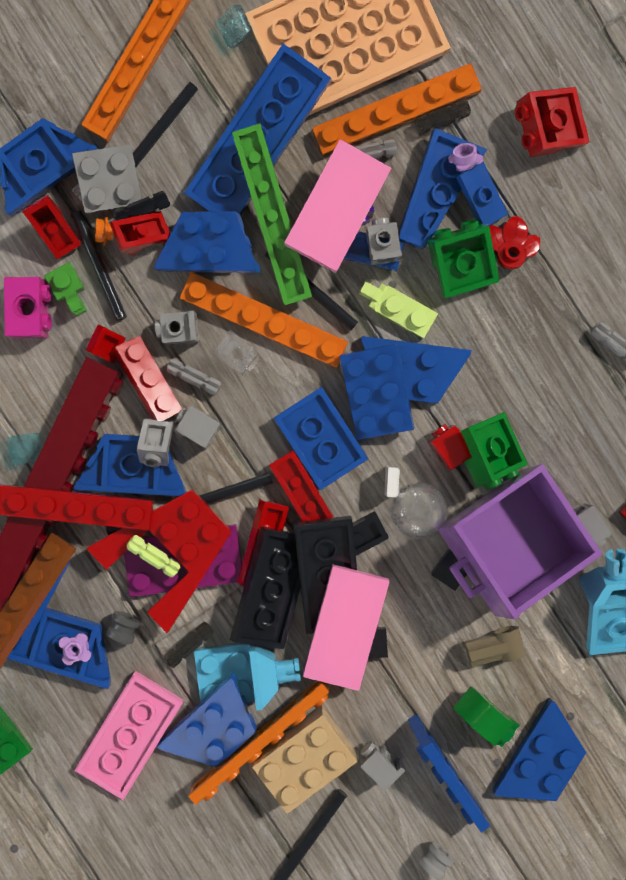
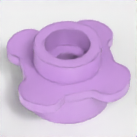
(465, 157)
(79, 641)

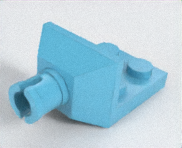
(607, 605)
(253, 665)

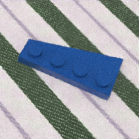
(433, 190)
(445, 772)

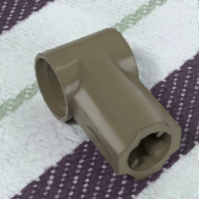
(502, 645)

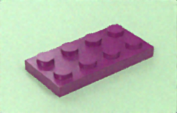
(147, 580)

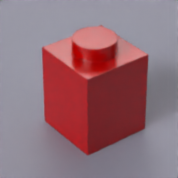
(450, 446)

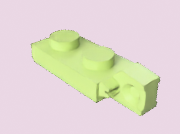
(399, 309)

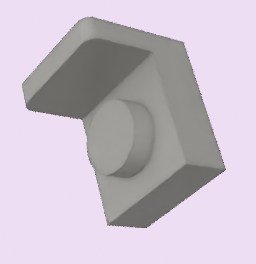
(154, 442)

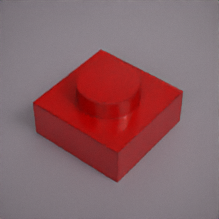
(103, 343)

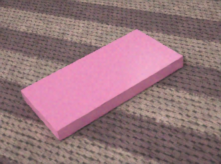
(337, 206)
(345, 627)
(129, 735)

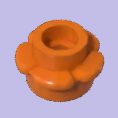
(103, 231)

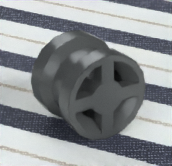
(123, 627)

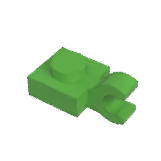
(66, 286)

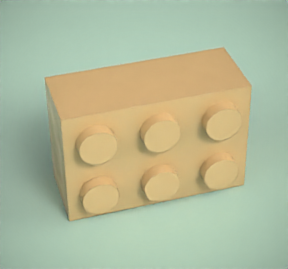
(305, 760)

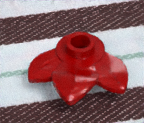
(513, 239)

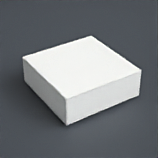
(392, 482)

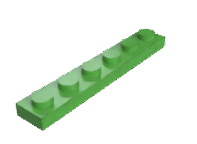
(271, 213)

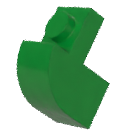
(486, 717)

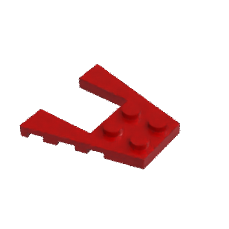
(192, 536)

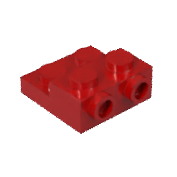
(551, 121)

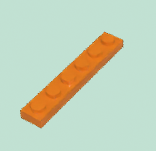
(133, 67)
(397, 109)
(263, 320)
(250, 750)

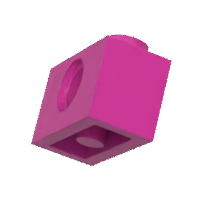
(16, 294)

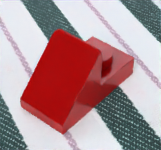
(52, 226)
(140, 232)

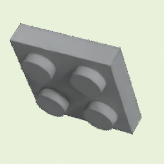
(107, 178)

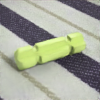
(153, 556)

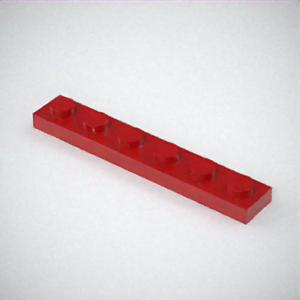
(76, 507)

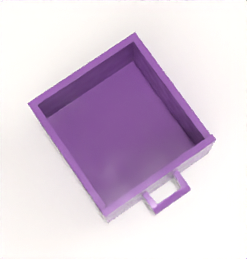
(518, 543)

